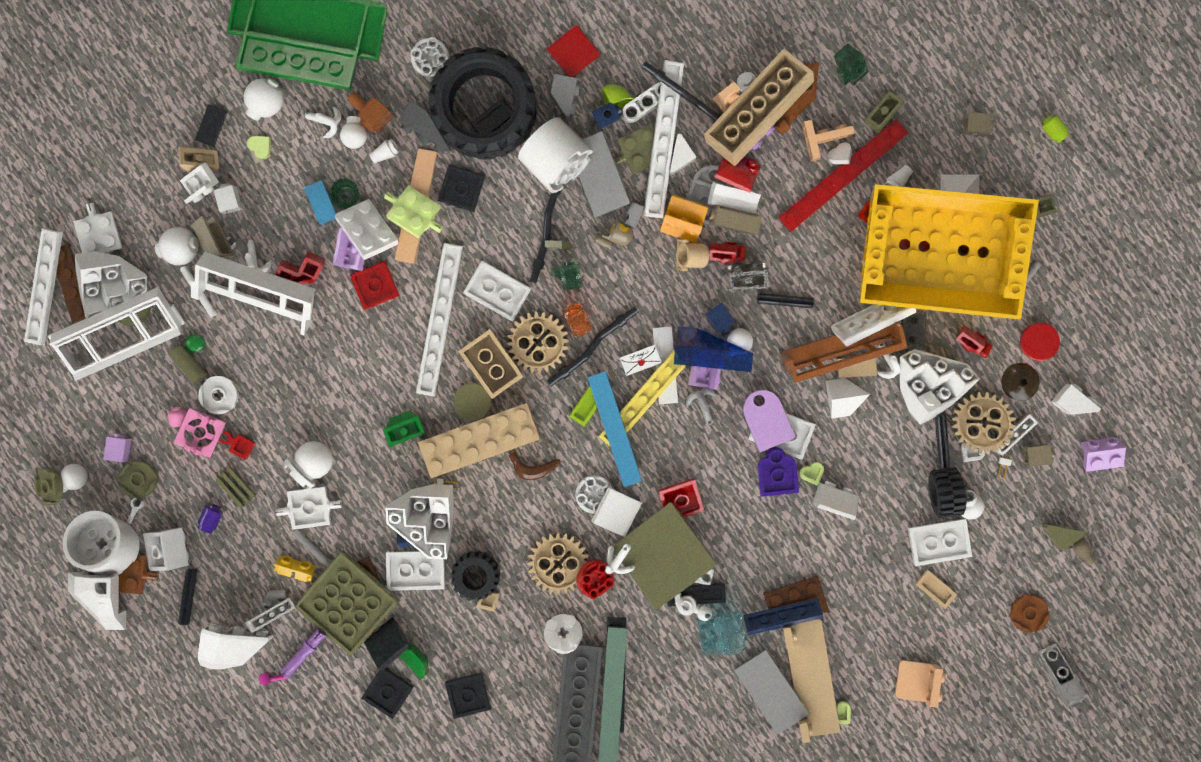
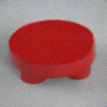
(1039, 341)
(593, 579)

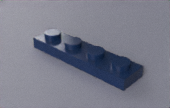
(783, 616)

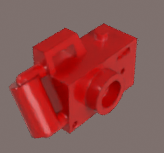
(726, 252)
(973, 342)

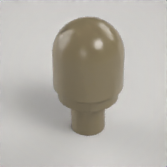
(1084, 551)

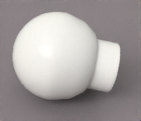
(353, 133)
(741, 338)
(73, 477)
(974, 505)

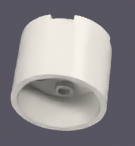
(555, 154)
(86, 541)

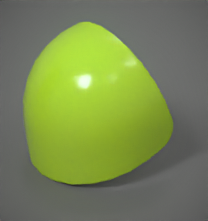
(616, 94)

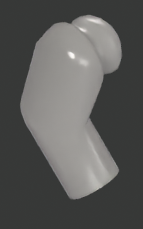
(272, 596)

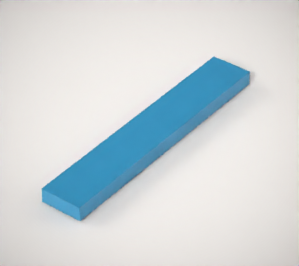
(614, 428)

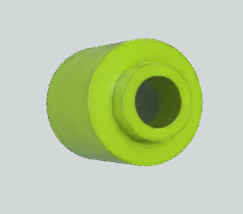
(1055, 128)

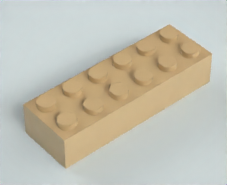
(759, 107)
(479, 440)

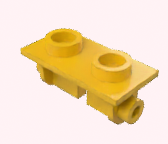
(286, 565)

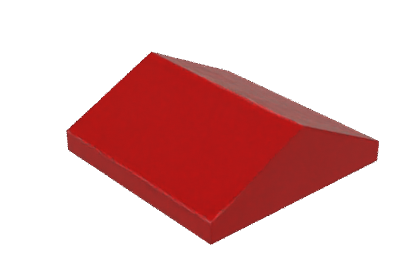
(684, 497)

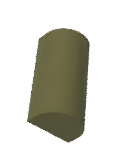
(884, 111)
(188, 364)

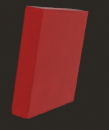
(573, 52)
(374, 285)

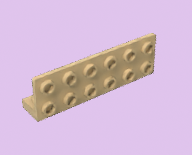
(812, 678)

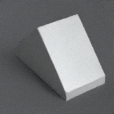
(682, 155)

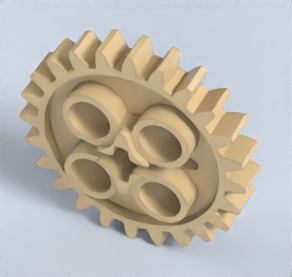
(524, 330)
(984, 406)
(545, 550)

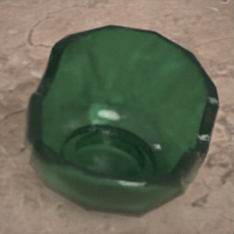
(342, 186)

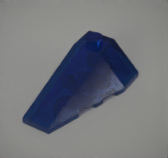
(705, 350)

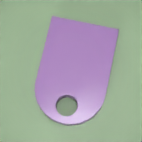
(767, 422)

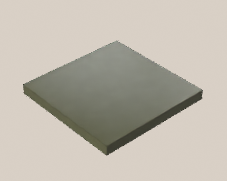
(665, 556)
(347, 603)

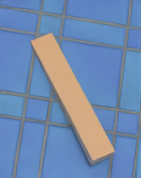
(421, 181)

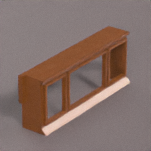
(831, 347)

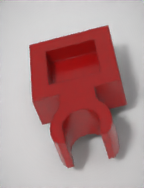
(240, 445)

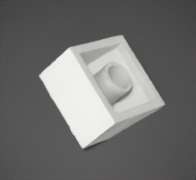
(837, 501)
(166, 549)

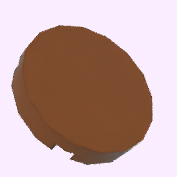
(1023, 612)

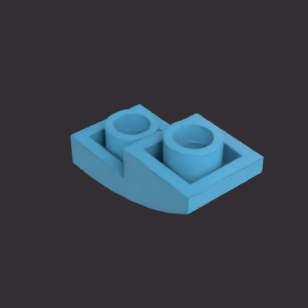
(320, 202)

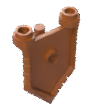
(800, 104)

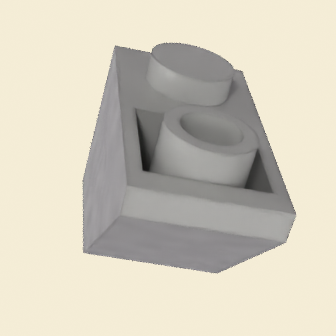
(563, 93)

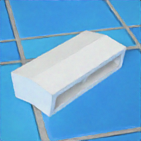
(733, 197)

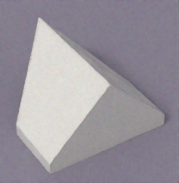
(844, 397)

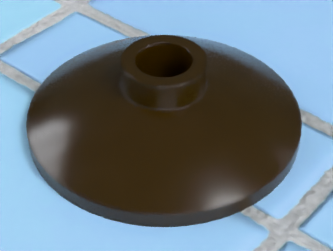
(1011, 381)

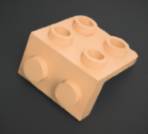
(920, 682)

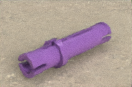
(308, 647)

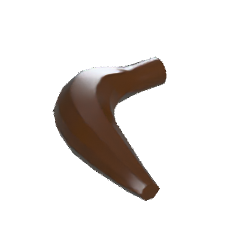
(532, 472)

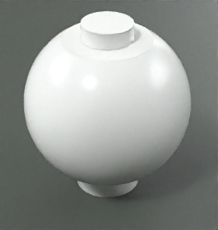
(263, 98)
(177, 246)

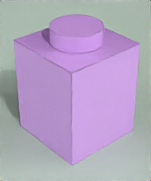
(117, 448)

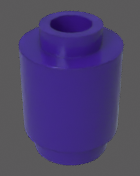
(209, 518)

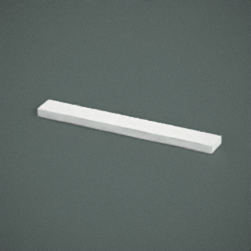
(663, 142)
(439, 319)

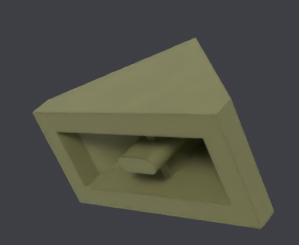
(1045, 206)
(1062, 536)

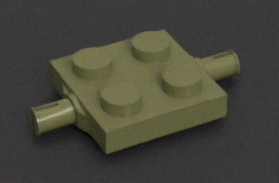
(636, 149)

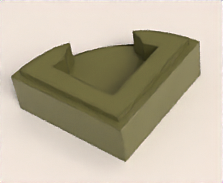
(557, 245)

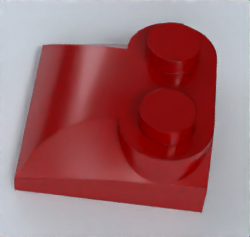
(741, 175)

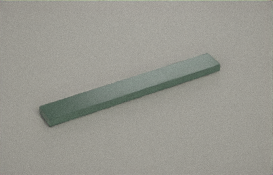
(612, 694)

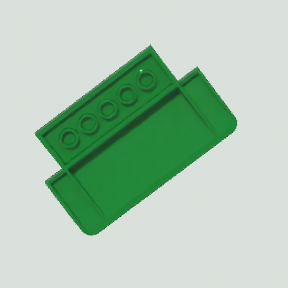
(307, 38)

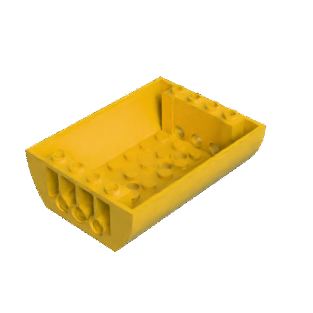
(941, 276)

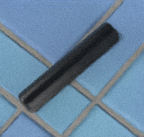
(783, 300)
(942, 441)
(187, 596)

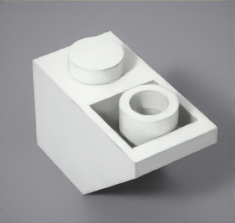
(1073, 401)

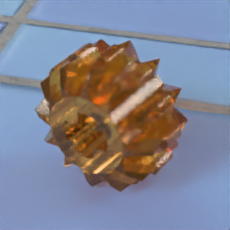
(576, 320)

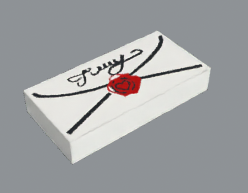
(641, 360)

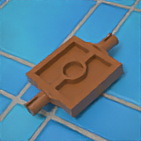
(135, 576)

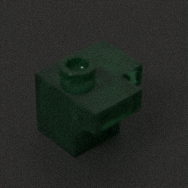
(850, 65)
(569, 276)

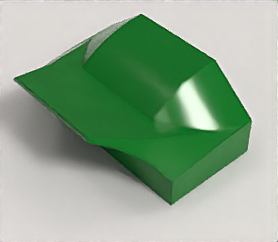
(403, 428)
(416, 661)

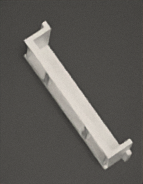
(255, 278)
(109, 316)

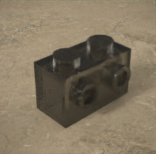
(747, 276)
(915, 330)

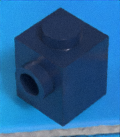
(607, 115)
(720, 318)

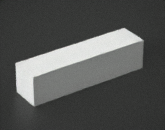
(1022, 427)
(270, 615)

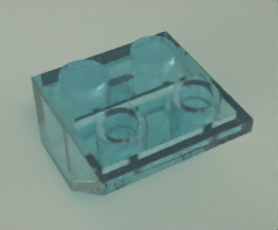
(722, 634)

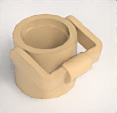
(691, 255)

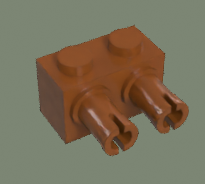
(373, 113)

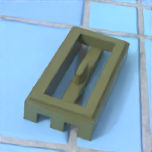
(225, 475)

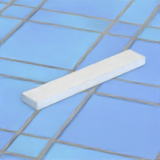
(43, 286)

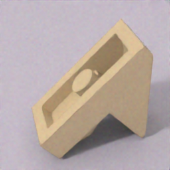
(192, 158)

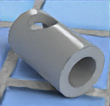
(633, 215)

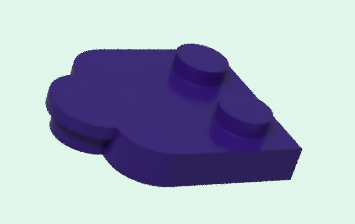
(777, 473)

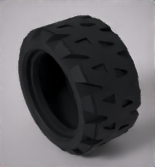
(475, 63)

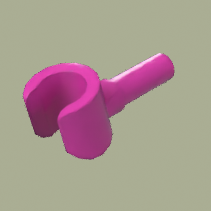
(266, 679)

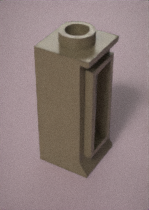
(734, 219)
(212, 237)

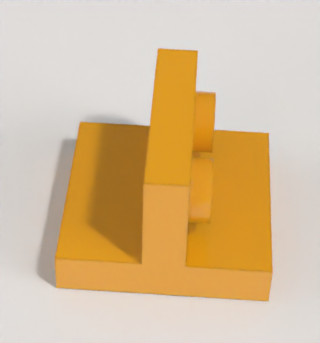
(684, 218)

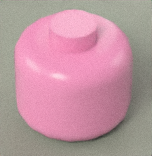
(176, 416)

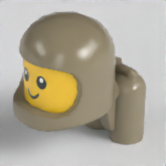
(618, 234)

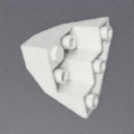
(106, 281)
(932, 383)
(424, 518)
(99, 597)
(229, 648)

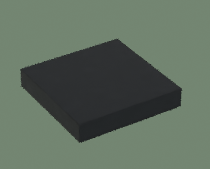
(461, 188)
(387, 644)
(387, 692)
(467, 695)

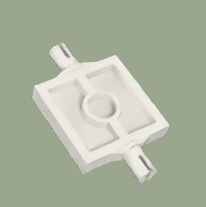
(98, 232)
(309, 508)

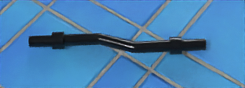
(660, 76)
(538, 263)
(564, 372)

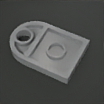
(701, 187)

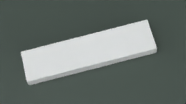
(664, 340)

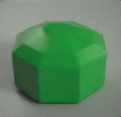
(195, 343)

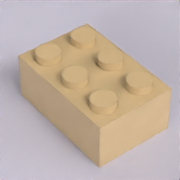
(491, 363)

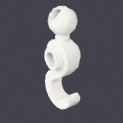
(687, 605)

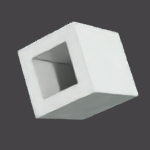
(227, 199)

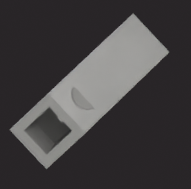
(1062, 675)

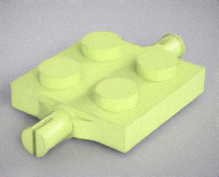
(413, 212)

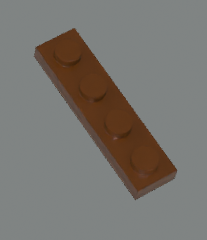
(69, 284)

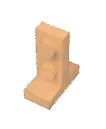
(727, 96)
(823, 136)

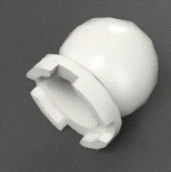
(310, 462)

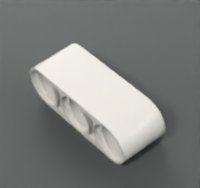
(637, 105)

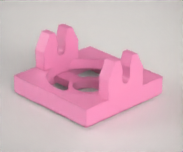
(206, 450)

